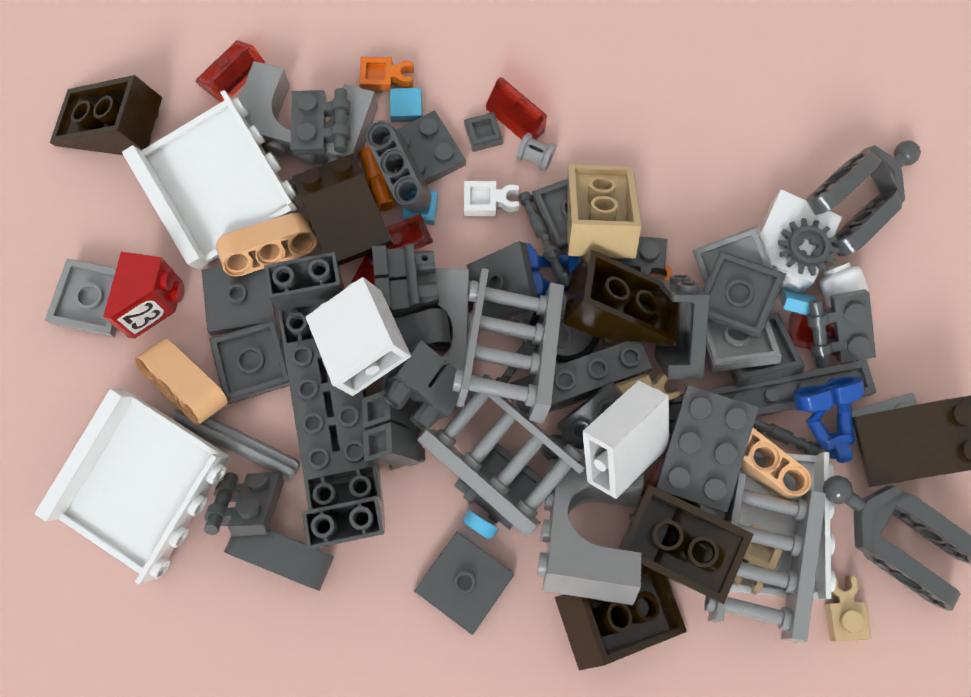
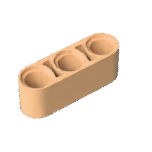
(265, 244)
(181, 381)
(777, 465)

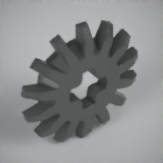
(815, 237)

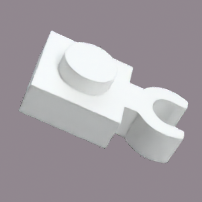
(483, 198)

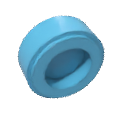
(480, 524)

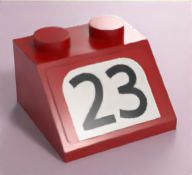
(142, 293)

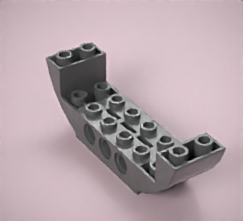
(339, 486)

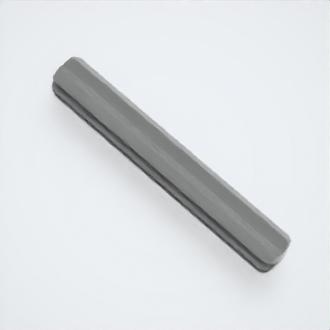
(242, 444)

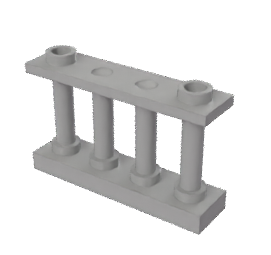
(543, 335)
(496, 489)
(797, 581)

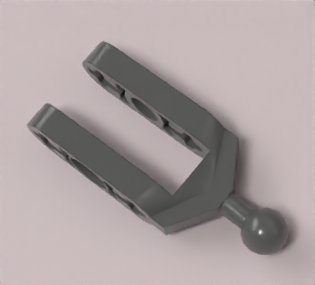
(888, 178)
(869, 521)

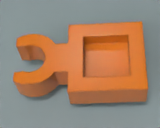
(380, 73)

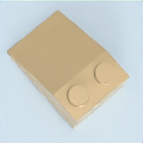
(602, 211)

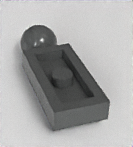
(579, 419)

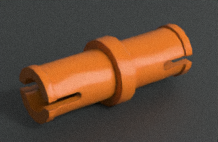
(376, 180)

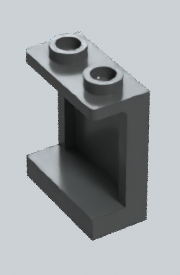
(688, 356)

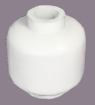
(842, 279)

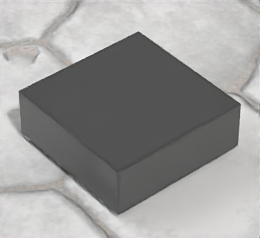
(483, 132)

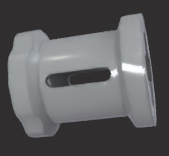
(536, 151)

